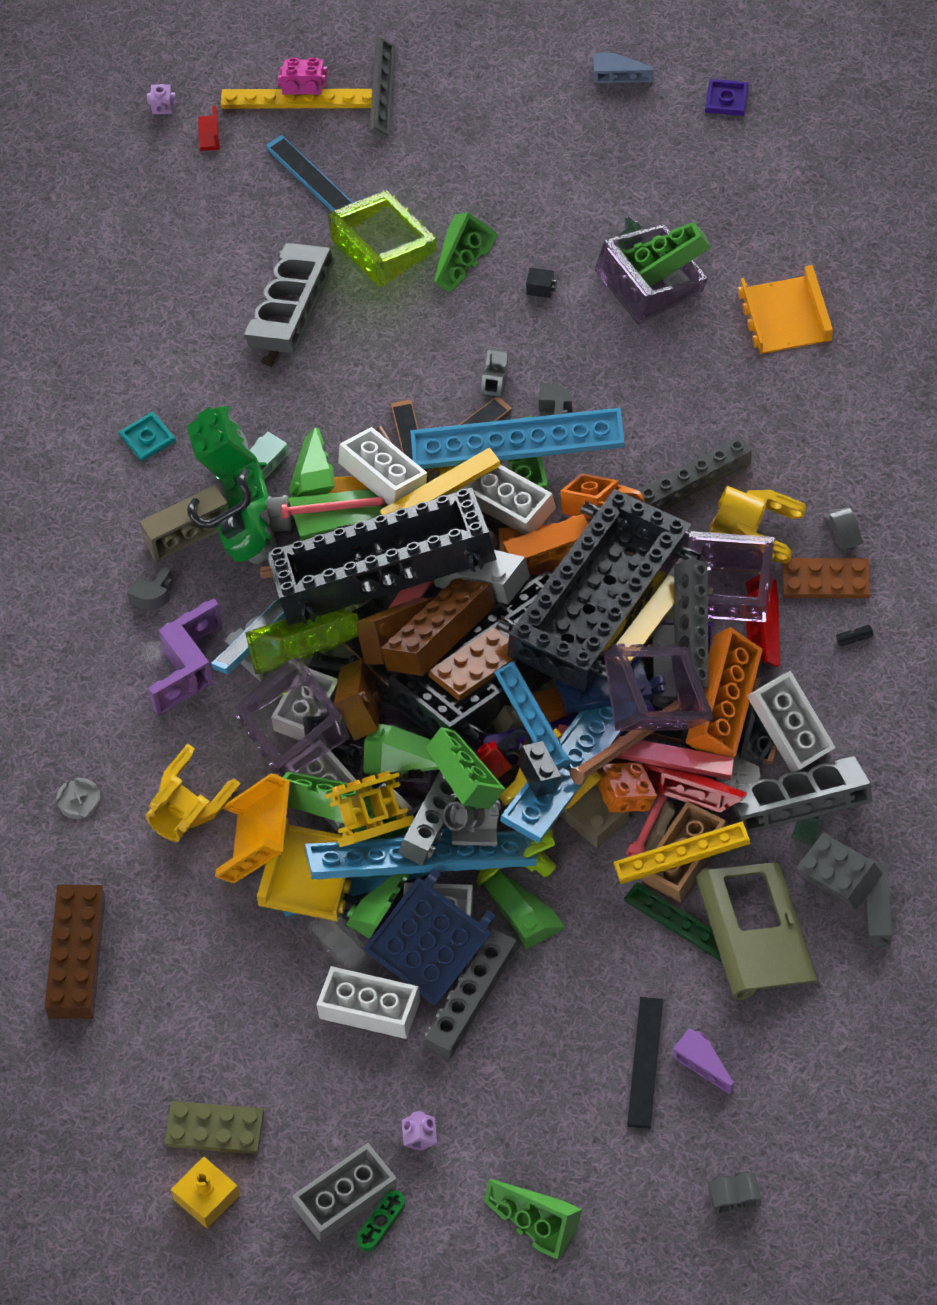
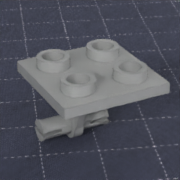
(483, 835)

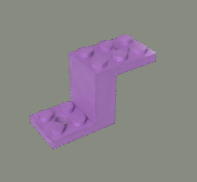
(191, 665)

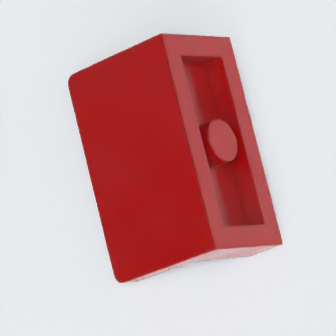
(209, 131)

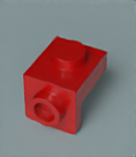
(493, 759)

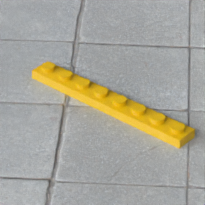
(275, 99)

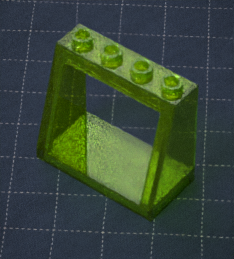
(392, 263)
(279, 643)

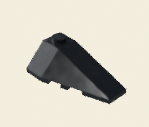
(754, 737)

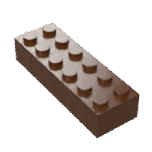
(438, 627)
(75, 952)

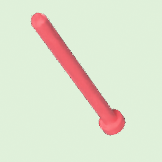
(331, 506)

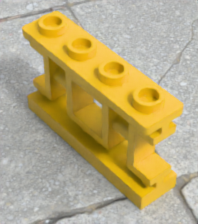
(355, 812)

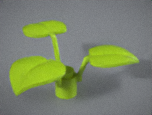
(544, 864)

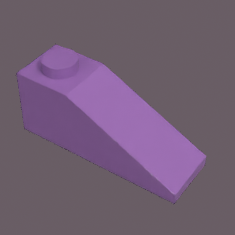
(698, 1055)

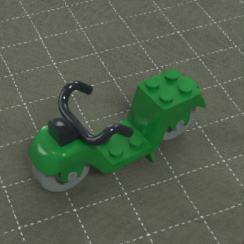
(225, 452)

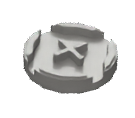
(78, 798)

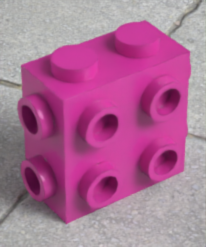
(302, 76)

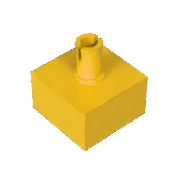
(205, 1192)

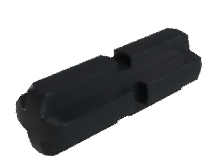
(858, 634)

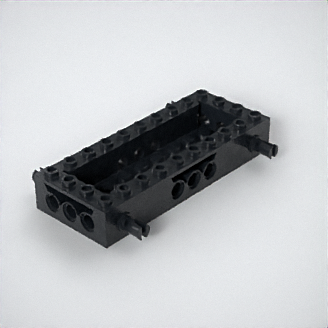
(431, 543)
(579, 585)
(434, 707)

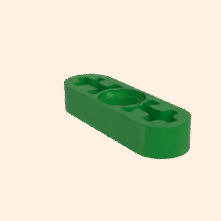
(379, 1211)

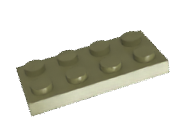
(214, 1127)

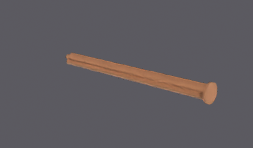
(611, 752)

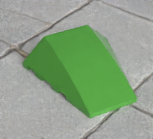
(325, 522)

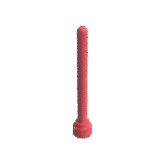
(638, 846)

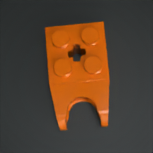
(593, 489)

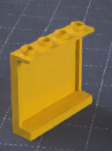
(288, 881)

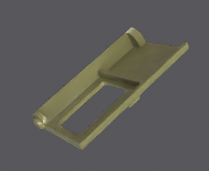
(756, 956)

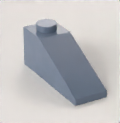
(620, 69)

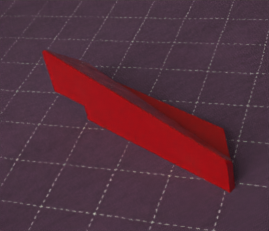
(765, 633)
(693, 788)

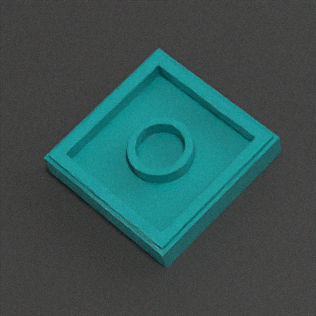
(147, 436)

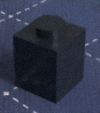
(540, 283)

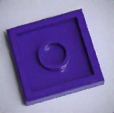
(726, 97)

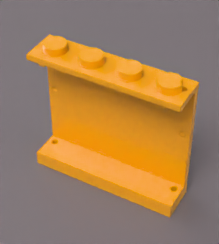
(786, 313)
(259, 827)

